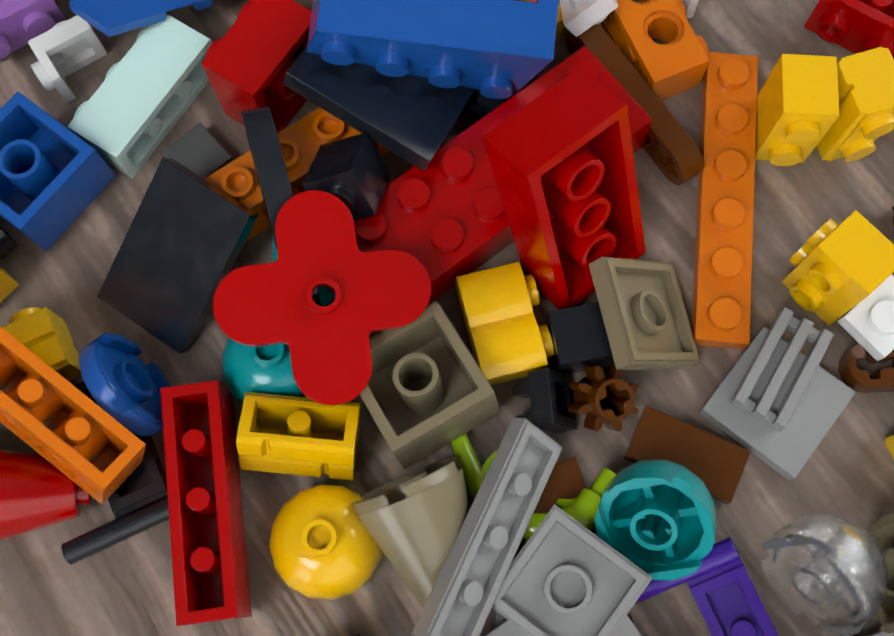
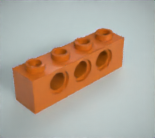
(664, 67)
(299, 147)
(64, 423)

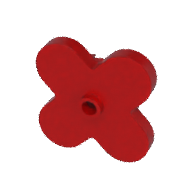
(331, 342)

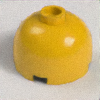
(323, 544)

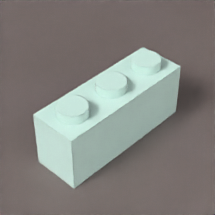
(144, 95)

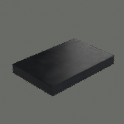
(396, 112)
(176, 254)

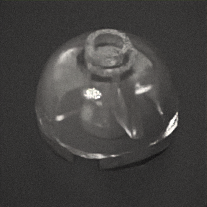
(827, 570)

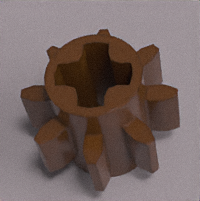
(615, 404)

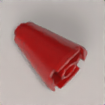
(35, 494)

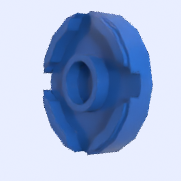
(124, 383)

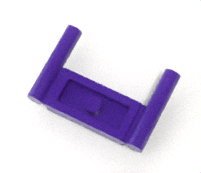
(722, 594)

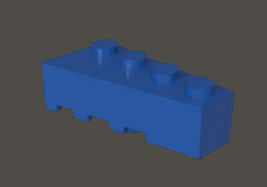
(450, 42)

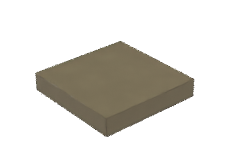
(643, 314)

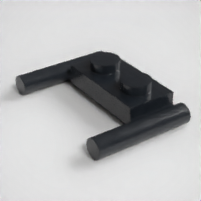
(136, 503)

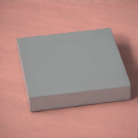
(812, 419)
(569, 582)

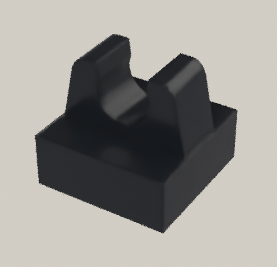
(549, 400)

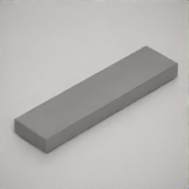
(490, 533)

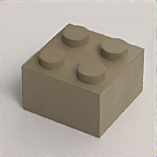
(425, 387)

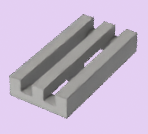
(802, 331)

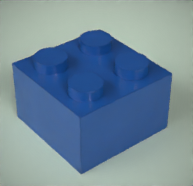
(45, 172)

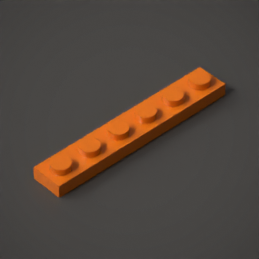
(725, 203)

